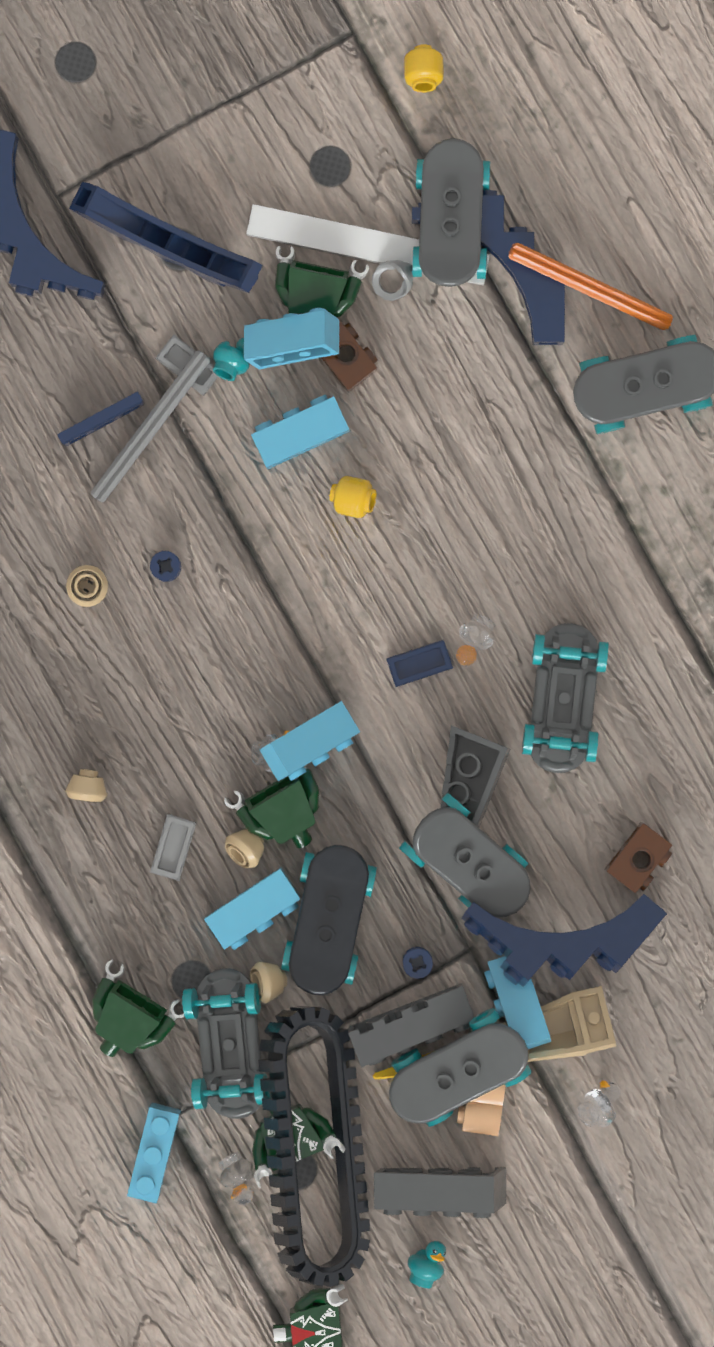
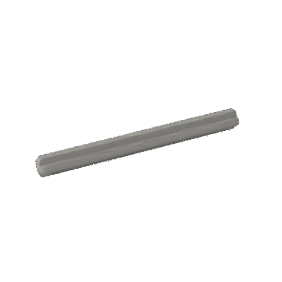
(150, 426)

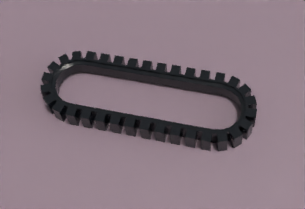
(283, 1142)

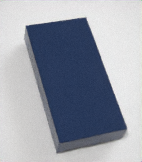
(419, 663)

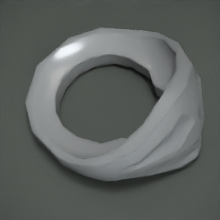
(404, 269)

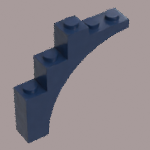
(165, 240)
(32, 261)
(541, 294)
(568, 951)

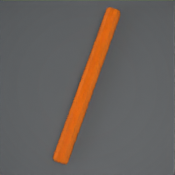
(590, 286)

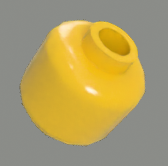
(423, 68)
(353, 496)

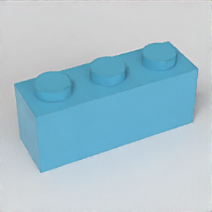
(291, 339)
(299, 431)
(310, 742)
(253, 909)
(518, 1005)
(154, 1152)

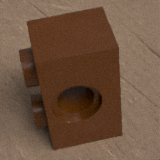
(360, 368)
(622, 865)

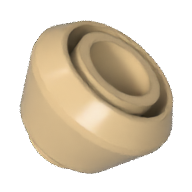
(78, 582)
(86, 786)
(244, 848)
(269, 979)

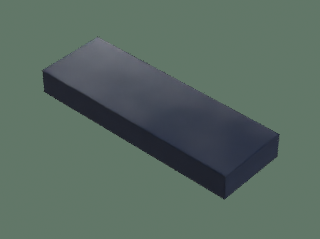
(101, 419)

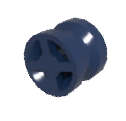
(169, 569)
(414, 967)

